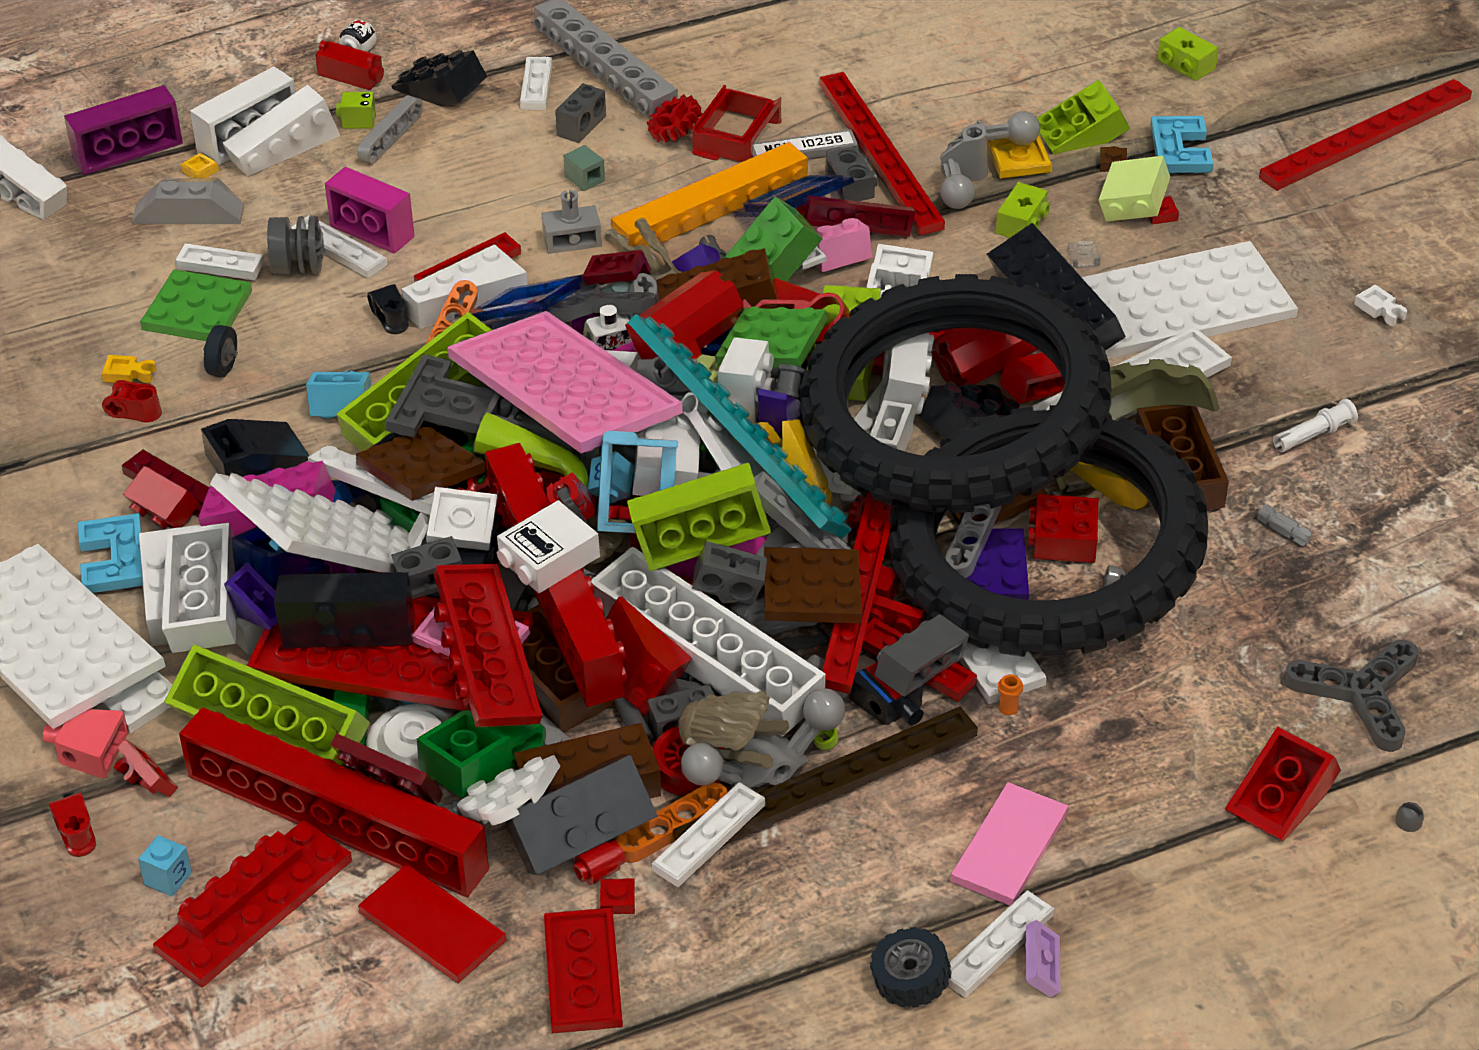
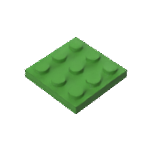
(195, 304)
(788, 331)

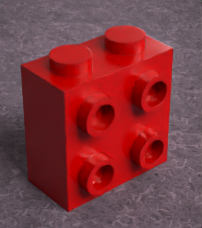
(1064, 528)

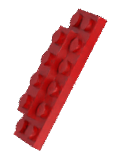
(484, 646)
(250, 900)

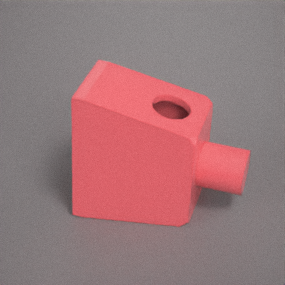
(89, 740)

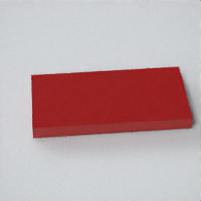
(432, 923)
(582, 970)

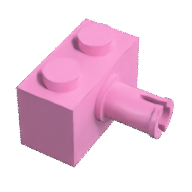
(844, 244)

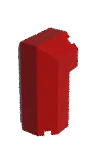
(694, 313)
(975, 354)

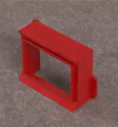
(714, 143)

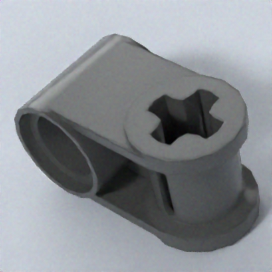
(789, 380)

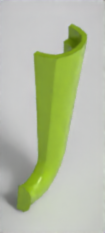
(498, 433)

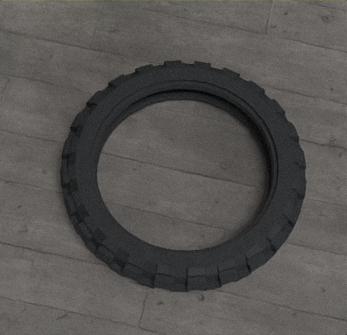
(963, 480)
(1078, 621)

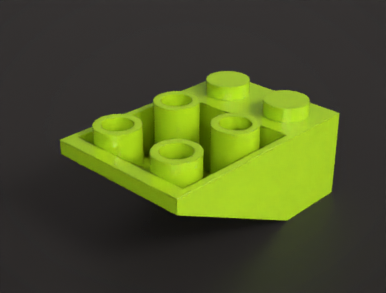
(1083, 120)

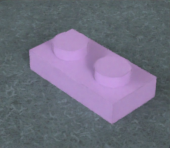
(1043, 958)

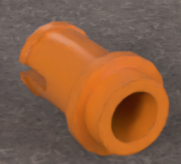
(1009, 688)

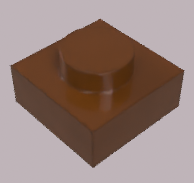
(1110, 155)

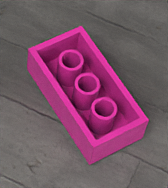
(307, 477)

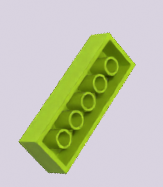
(366, 416)
(263, 703)

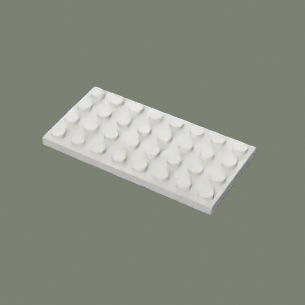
(1203, 290)
(316, 524)
(62, 642)

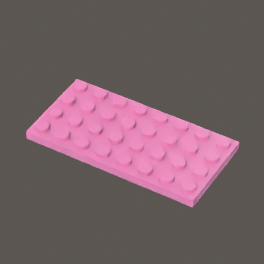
(564, 380)

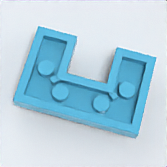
(1167, 140)
(125, 565)

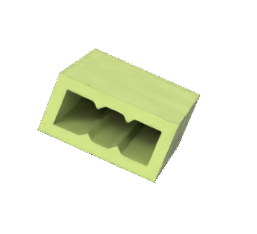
(1134, 188)

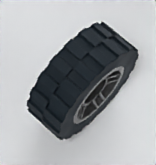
(924, 957)

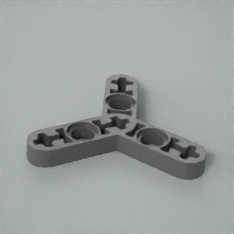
(590, 300)
(1353, 689)

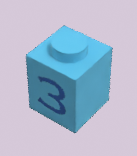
(621, 477)
(165, 865)

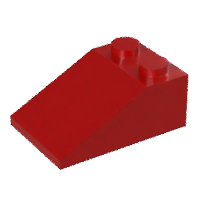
(650, 655)
(1284, 784)

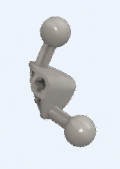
(967, 155)
(705, 764)

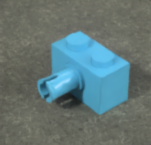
(334, 390)

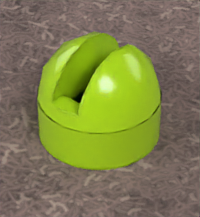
(831, 735)

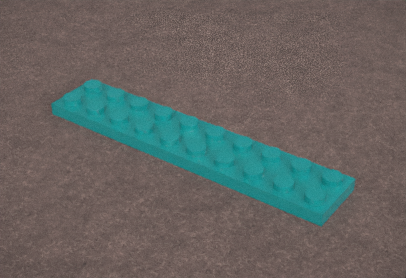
(735, 420)

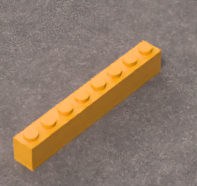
(714, 195)

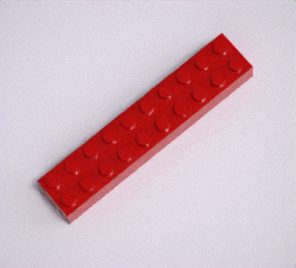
(569, 604)
(335, 800)

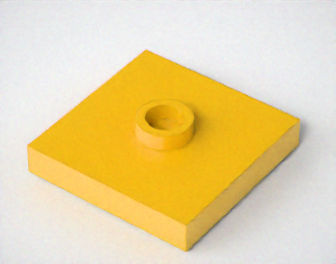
(1018, 160)

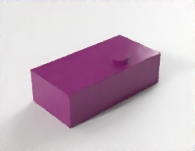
(123, 129)

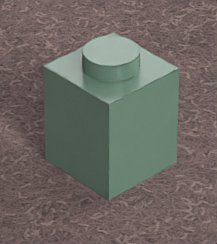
(584, 168)

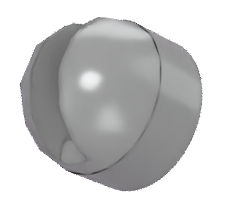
(1112, 575)

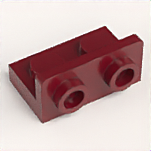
(616, 267)

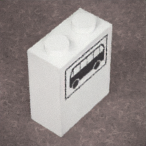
(548, 546)

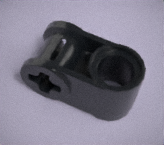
(389, 308)

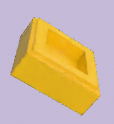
(199, 166)

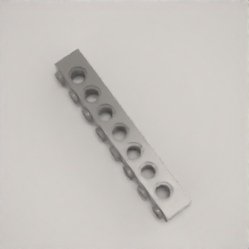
(603, 56)

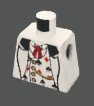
(607, 329)

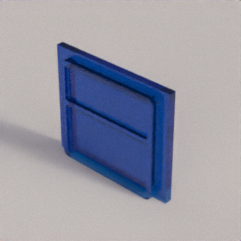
(795, 193)
(527, 298)

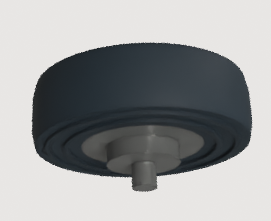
(220, 350)

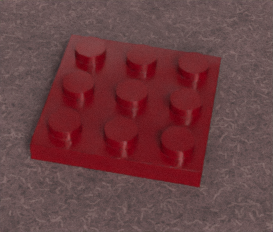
(386, 769)

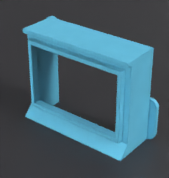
(667, 477)

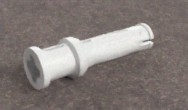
(1325, 422)

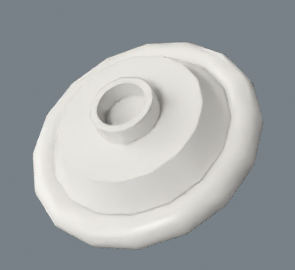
(397, 731)

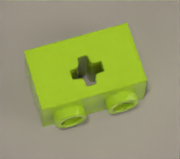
(1187, 53)
(1022, 207)

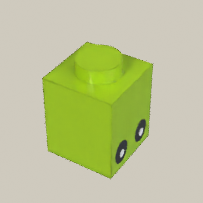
(356, 110)

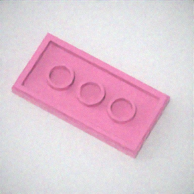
(1009, 844)

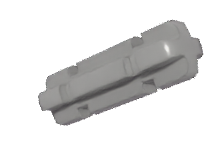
(1284, 525)

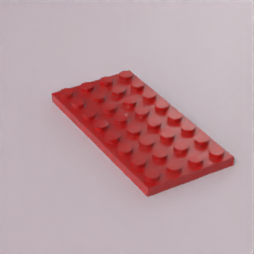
(381, 671)

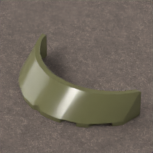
(1155, 386)

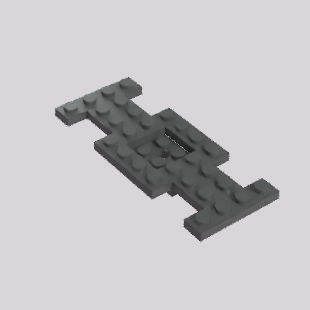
(462, 406)

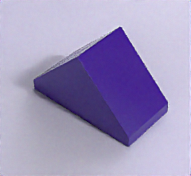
(698, 256)
(777, 407)
(252, 597)

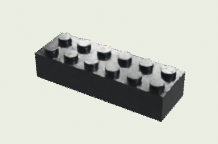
(1036, 262)

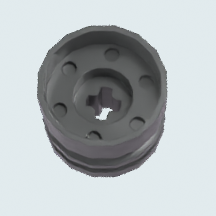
(294, 245)

